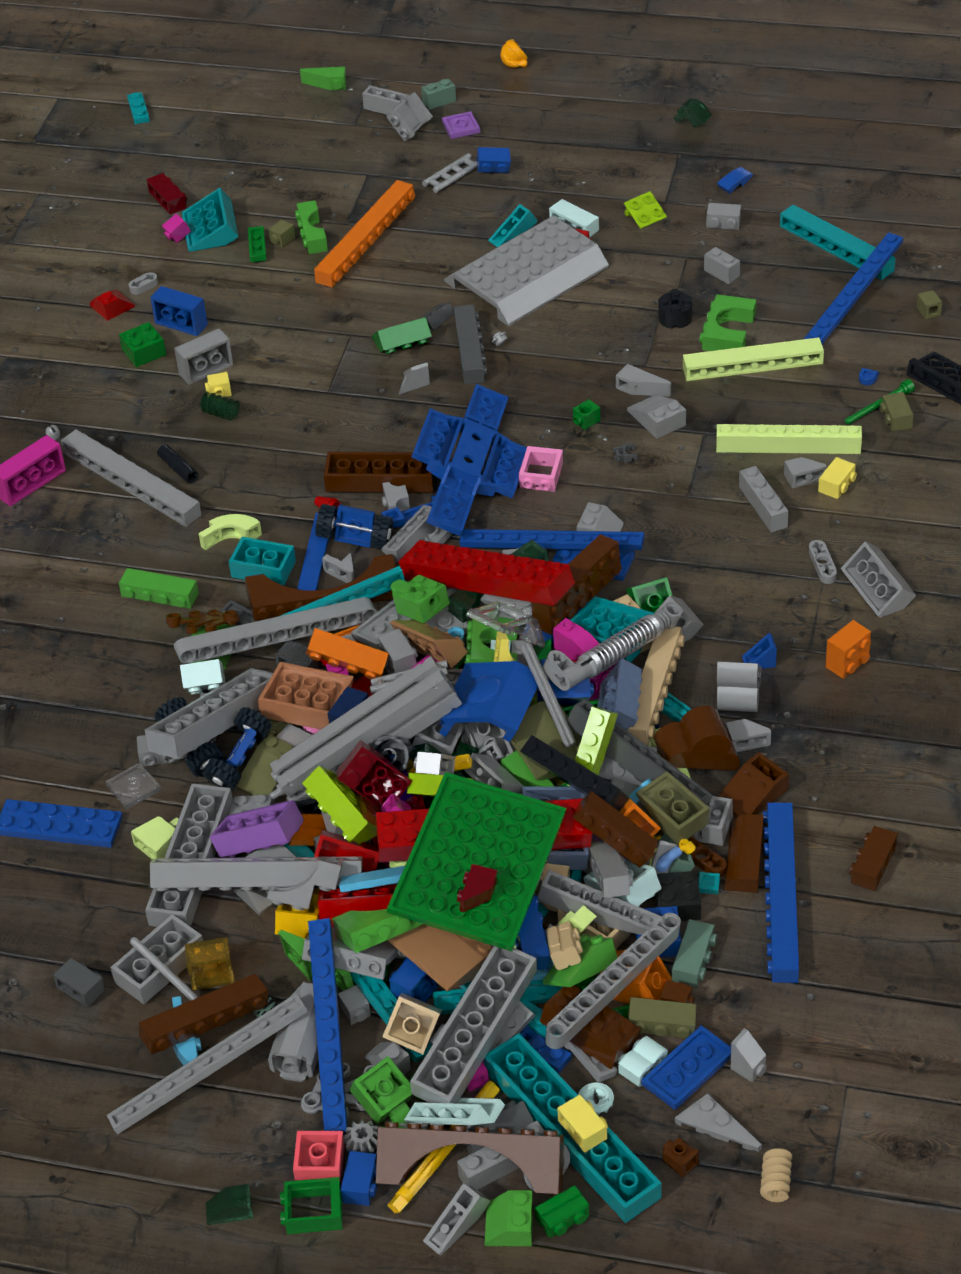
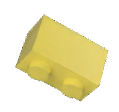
(837, 478)
(582, 1123)

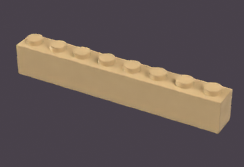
(655, 682)

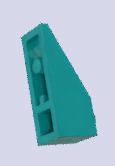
(517, 223)

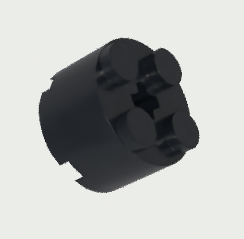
(675, 309)
(398, 746)

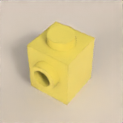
(218, 384)

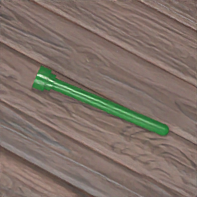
(906, 387)

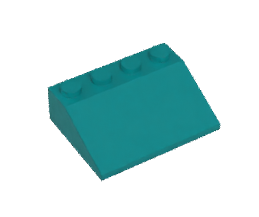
(210, 222)
(606, 618)

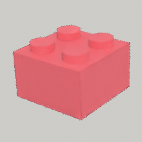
(319, 1155)

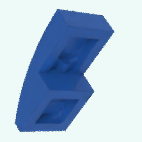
(733, 179)

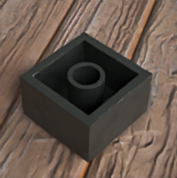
(680, 890)

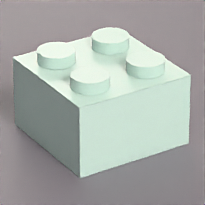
(202, 676)

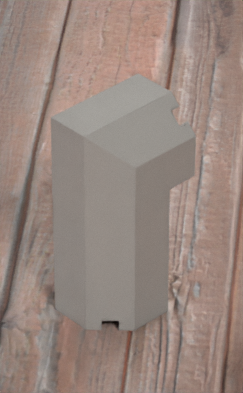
(296, 1045)

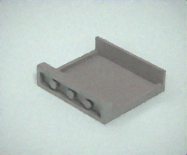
(368, 962)

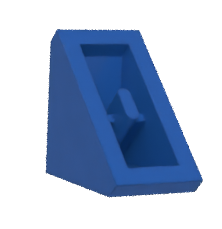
(762, 653)

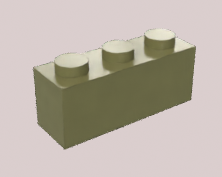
(662, 1017)

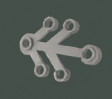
(315, 1095)

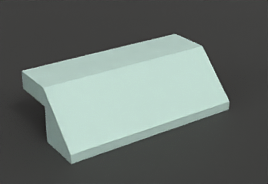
(466, 1112)

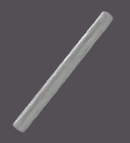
(548, 695)

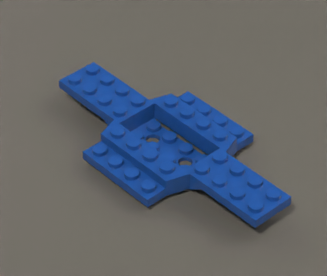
(463, 479)

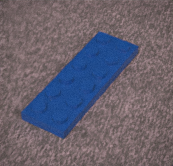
(59, 823)

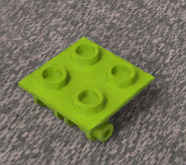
(644, 210)

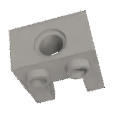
(719, 822)

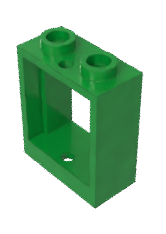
(312, 1188)

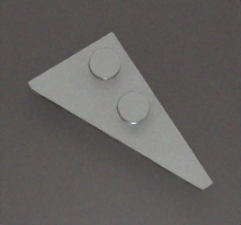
(714, 1120)

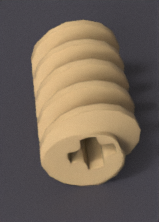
(776, 1175)

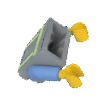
(667, 852)

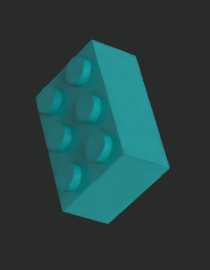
(262, 557)

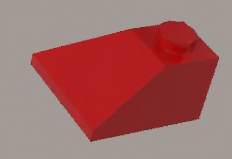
(111, 304)

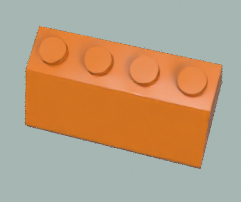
(346, 653)

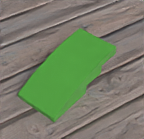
(293, 949)

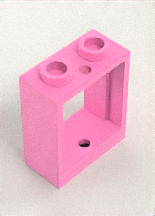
(541, 457)

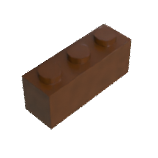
(873, 858)

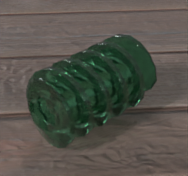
(219, 406)

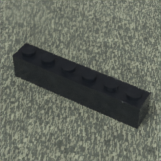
(572, 772)

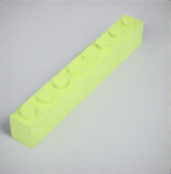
(753, 359)
(789, 439)

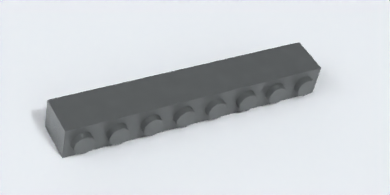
(634, 754)

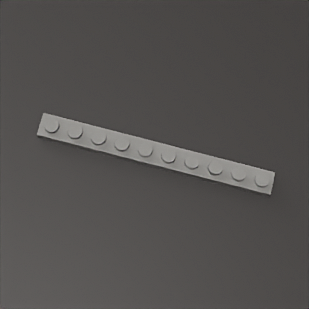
(206, 1063)

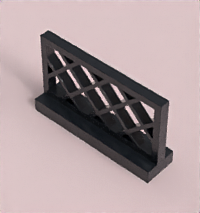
(935, 376)

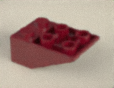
(371, 775)

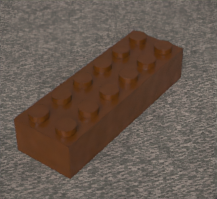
(370, 469)
(591, 572)

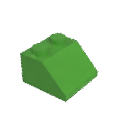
(510, 1219)

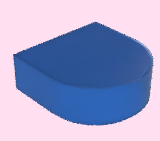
(868, 376)

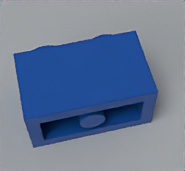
(493, 160)
(359, 1178)

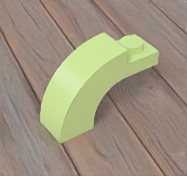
(229, 527)

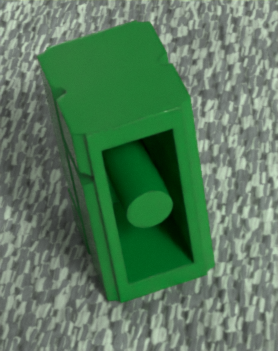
(562, 1212)

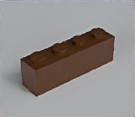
(615, 829)

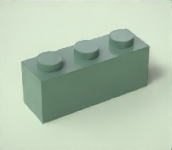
(694, 953)

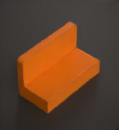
(310, 828)

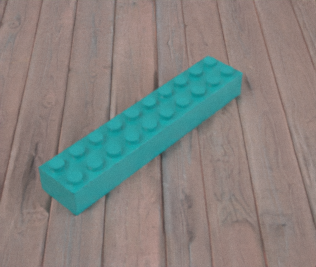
(606, 1167)

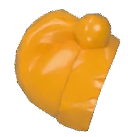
(512, 55)

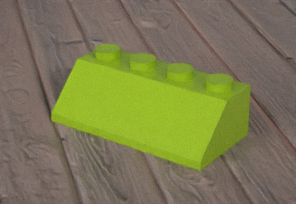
(340, 804)

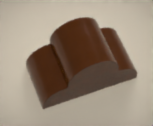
(698, 741)

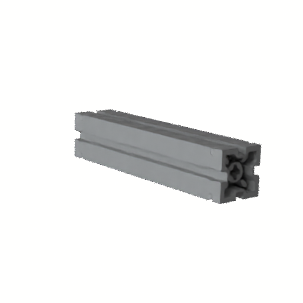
(396, 710)

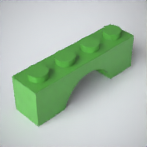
(313, 238)

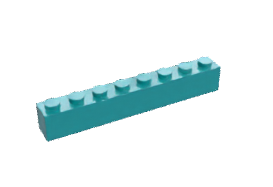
(830, 238)

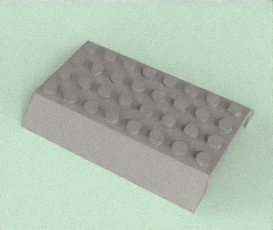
(532, 269)

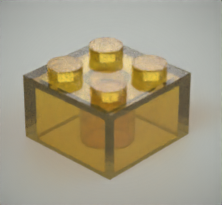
(209, 963)

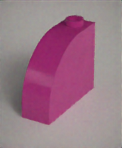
(572, 639)

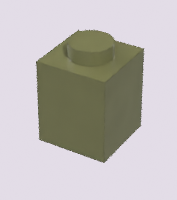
(281, 233)
(929, 304)

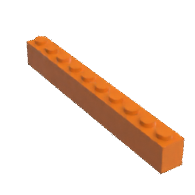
(364, 233)

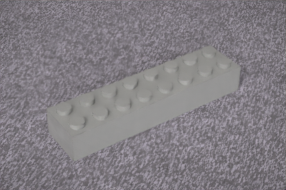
(206, 715)
(200, 816)
(473, 1026)

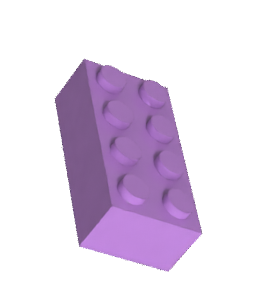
(257, 829)

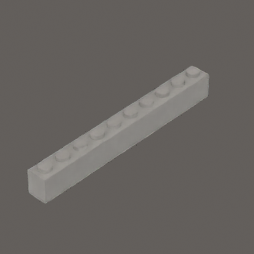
(131, 478)
(240, 872)

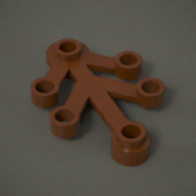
(199, 619)

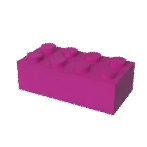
(30, 470)

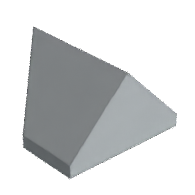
(415, 378)

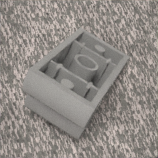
(738, 686)

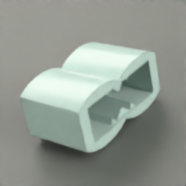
(641, 1059)

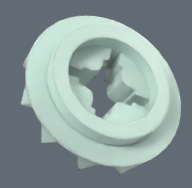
(603, 1093)

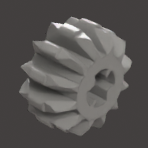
(361, 1137)

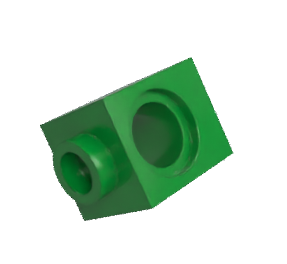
(586, 414)

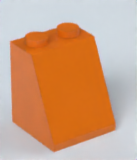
(647, 984)

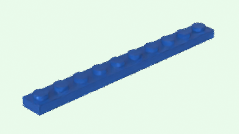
(855, 287)
(546, 539)
(327, 1026)

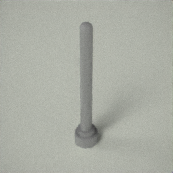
(160, 966)

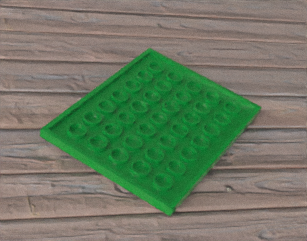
(482, 828)

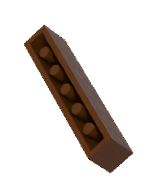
(203, 1013)

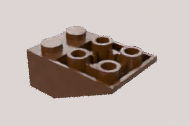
(755, 785)

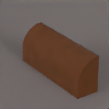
(744, 853)

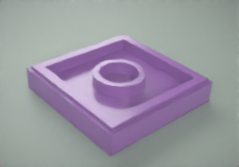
(461, 125)

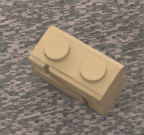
(564, 945)

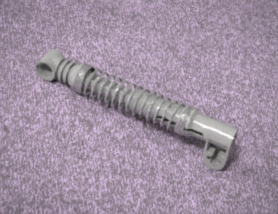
(608, 654)

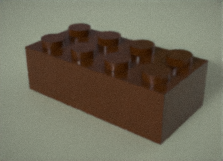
(603, 1037)

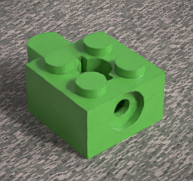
(419, 598)
(383, 1092)

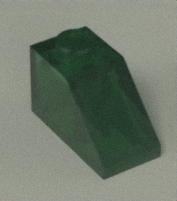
(230, 1205)

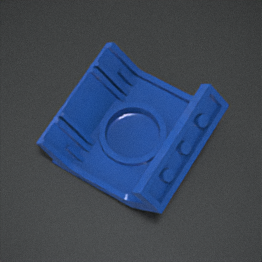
(492, 694)

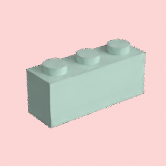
(575, 217)

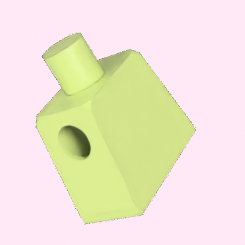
(154, 837)

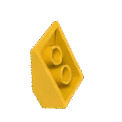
(295, 920)

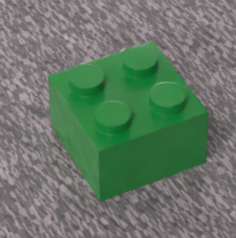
(142, 344)

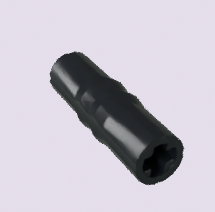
(177, 463)

